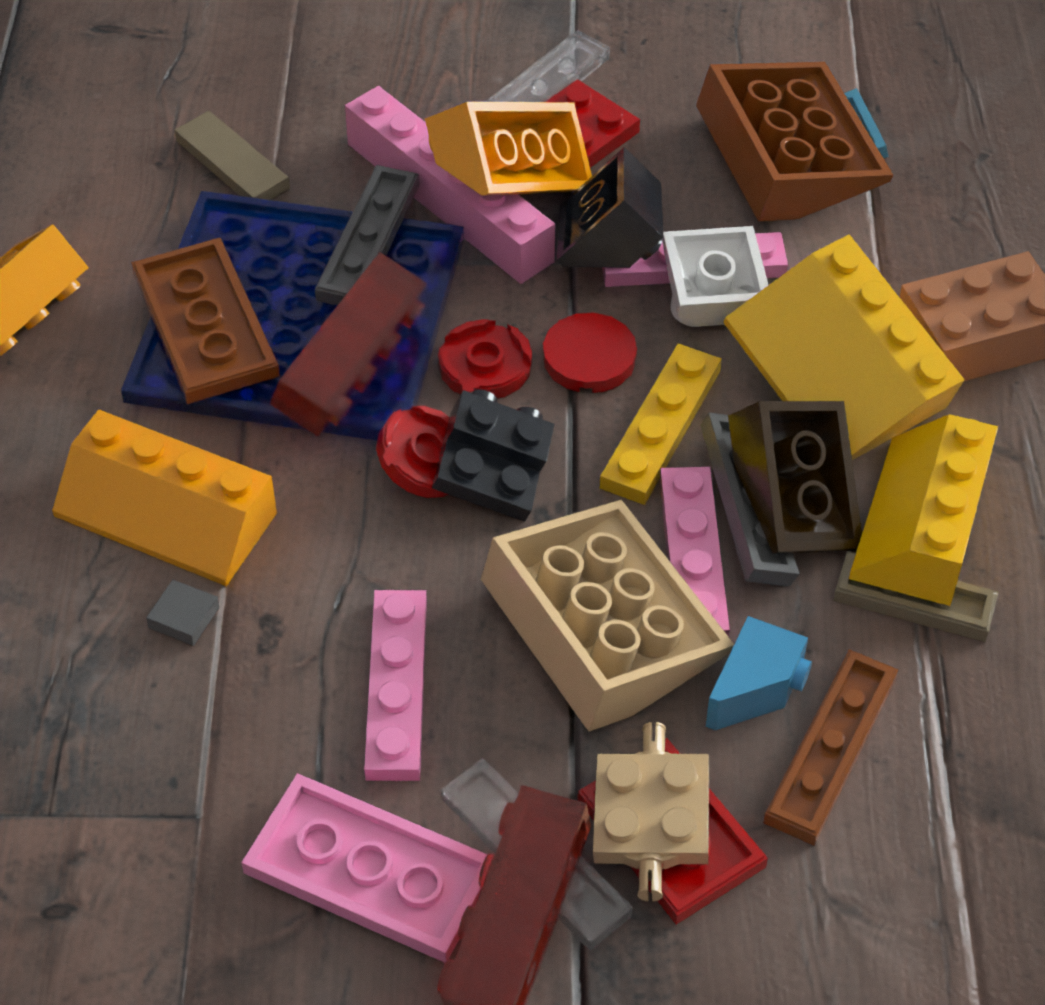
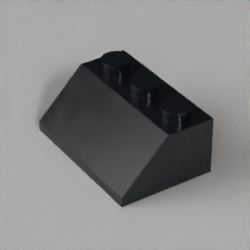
(612, 217)

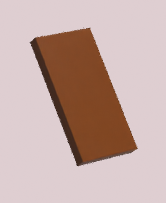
(205, 320)

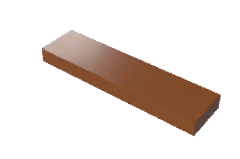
(830, 747)

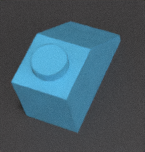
(758, 674)

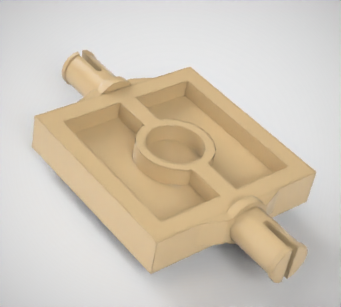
(651, 810)

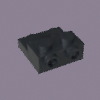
(493, 454)

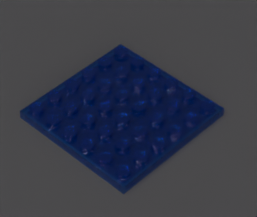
(279, 261)

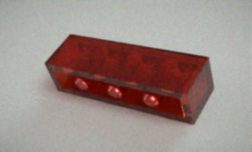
(348, 345)
(518, 901)

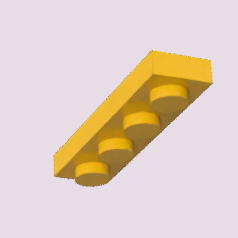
(660, 424)

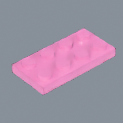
(367, 866)

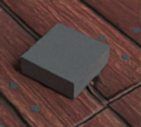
(183, 612)

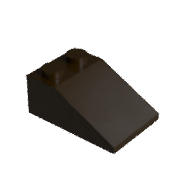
(798, 474)

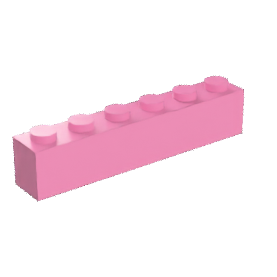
(497, 225)

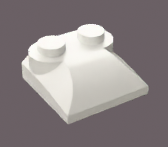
(712, 272)

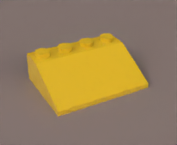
(846, 336)

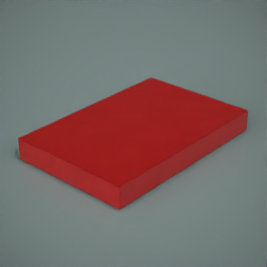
(730, 860)

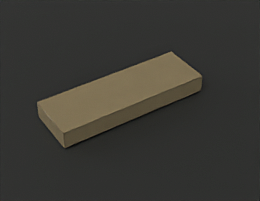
(231, 158)
(967, 616)

